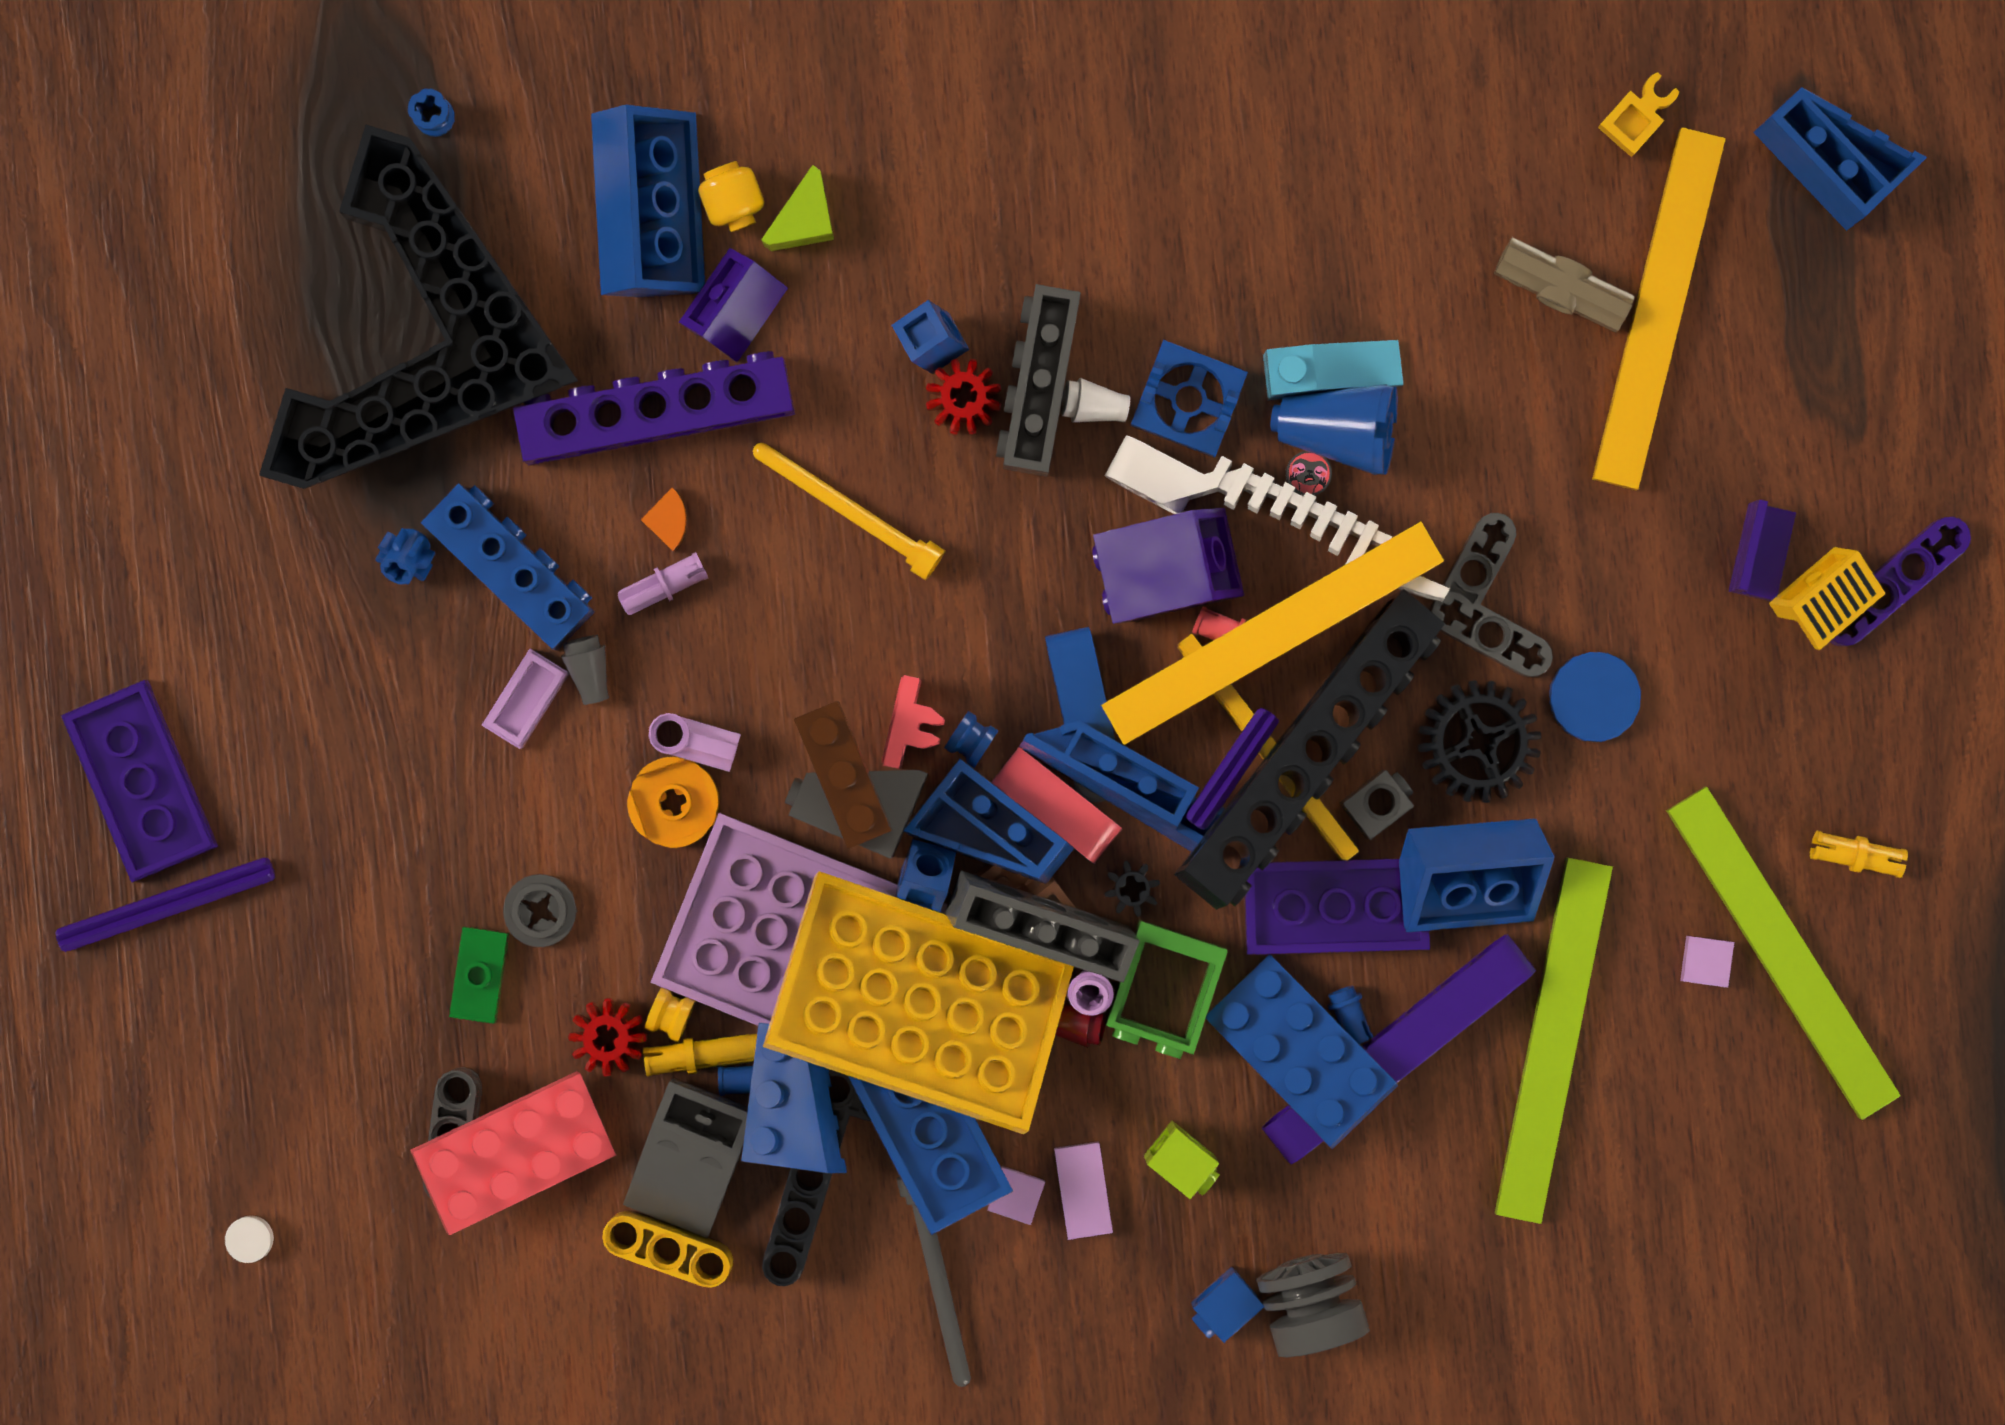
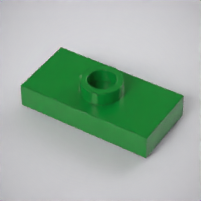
(479, 975)

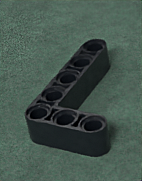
(807, 1198)

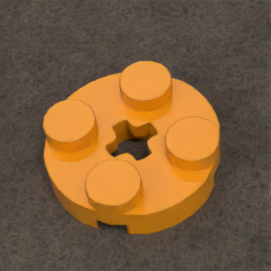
(650, 790)

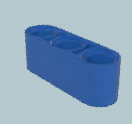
(1078, 679)

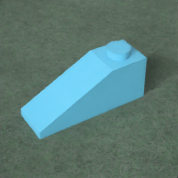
(1331, 367)

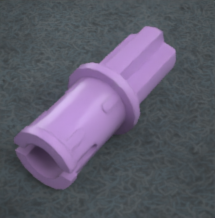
(662, 584)

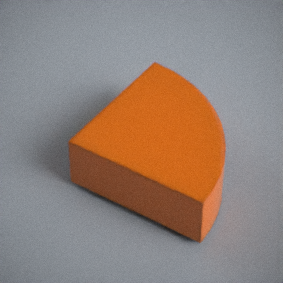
(668, 519)

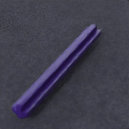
(165, 904)

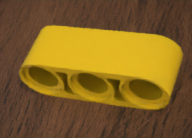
(645, 1252)

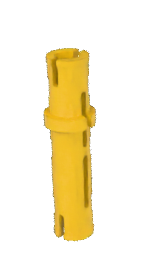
(699, 1054)

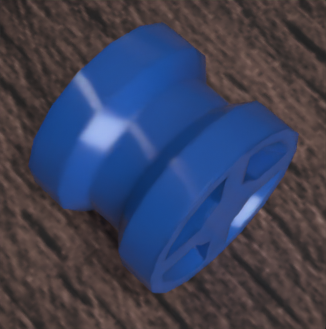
(971, 739)

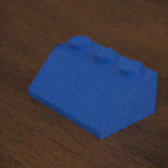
(1473, 874)

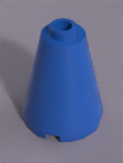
(1341, 425)

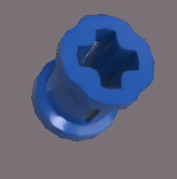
(424, 101)

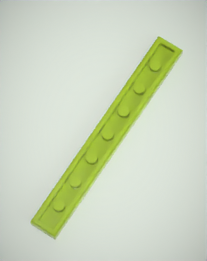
(1783, 953)
(1553, 1040)

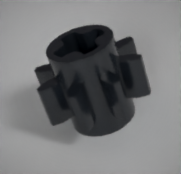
(1143, 895)

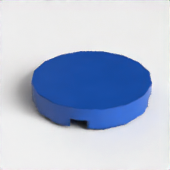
(1595, 696)

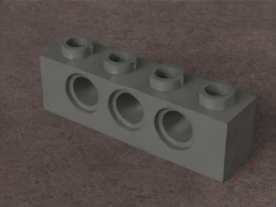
(1041, 926)

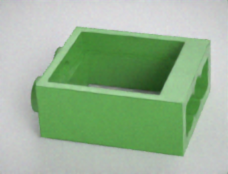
(1167, 1042)

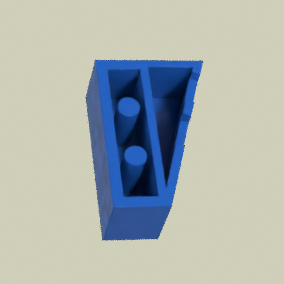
(790, 1114)

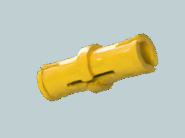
(1858, 854)

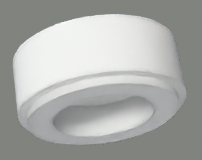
(249, 1239)

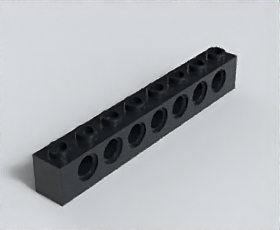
(1205, 868)

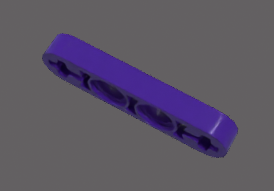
(1901, 587)

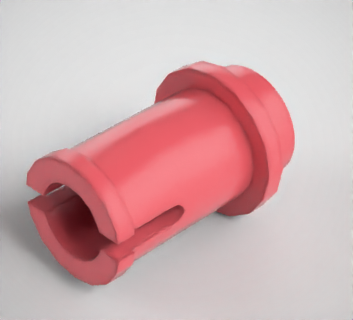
(1214, 625)

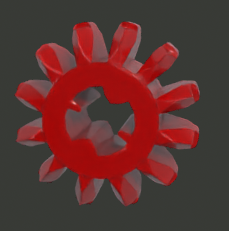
(955, 384)
(593, 1031)

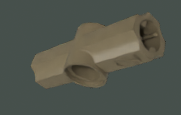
(1564, 285)

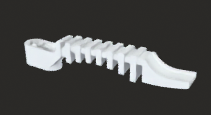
(1174, 484)

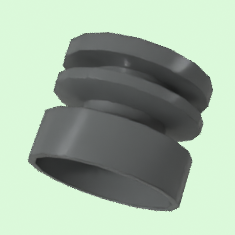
(1315, 1313)

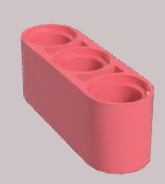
(1056, 805)

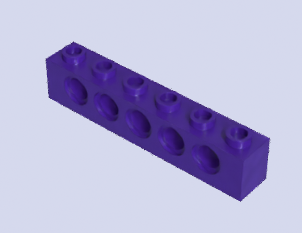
(537, 416)

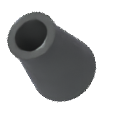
(587, 667)

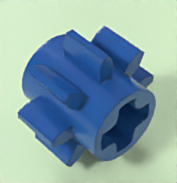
(405, 556)

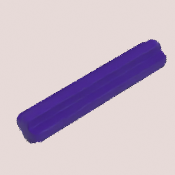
(1232, 768)

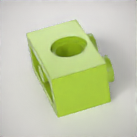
(1182, 1161)

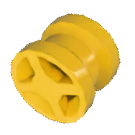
(669, 1014)

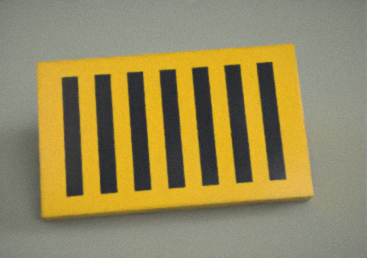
(1829, 595)

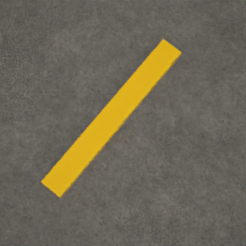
(1658, 309)
(1272, 633)

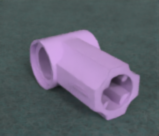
(699, 742)

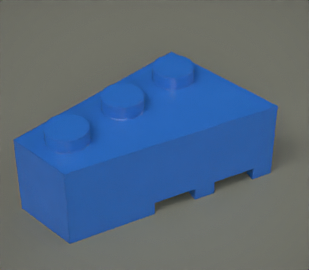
(1835, 156)
(989, 826)

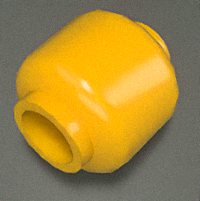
(731, 196)

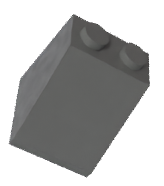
(896, 790)

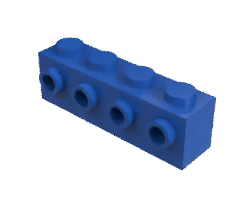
(508, 567)

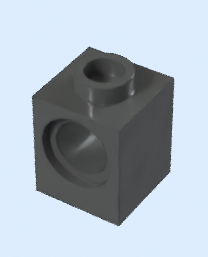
(1358, 809)

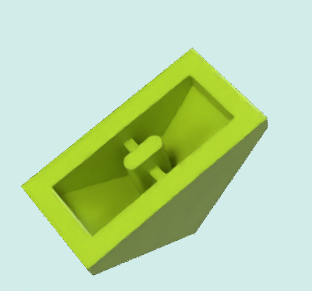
(803, 218)

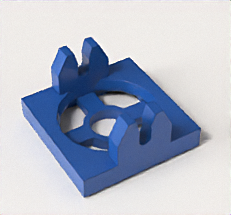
(1231, 382)

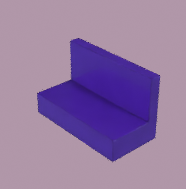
(733, 304)
(1762, 551)

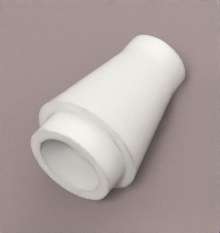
(1091, 402)

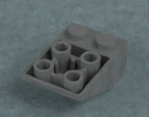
(688, 1157)

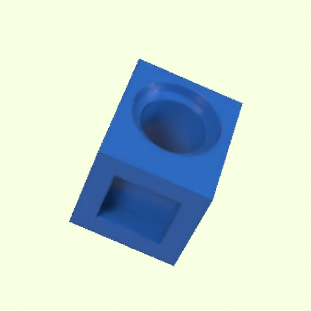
(930, 337)
(926, 875)
(1225, 1306)

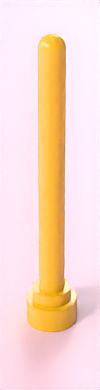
(920, 555)

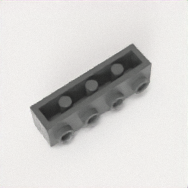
(1041, 380)

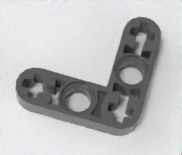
(1471, 598)

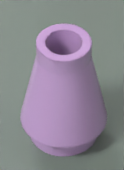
(1090, 993)

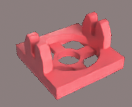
(906, 724)

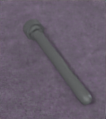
(942, 1296)

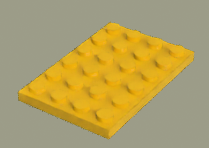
(918, 1004)

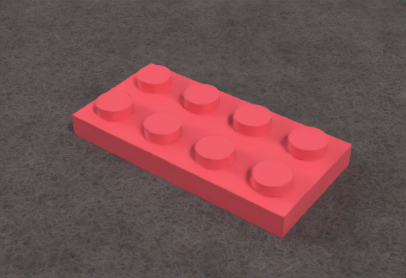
(513, 1153)

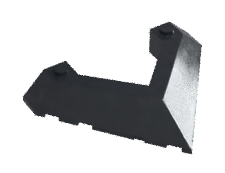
(491, 345)

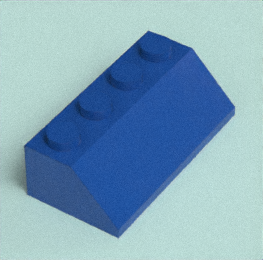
(647, 202)

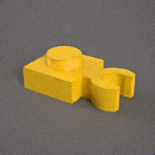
(1635, 118)

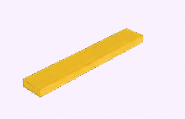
(1315, 809)

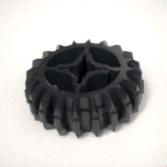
(1469, 722)

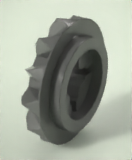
(518, 915)

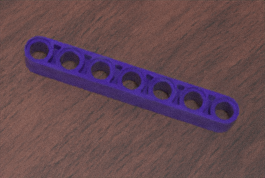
(1422, 1030)

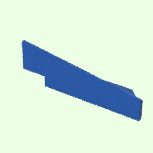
(1121, 778)

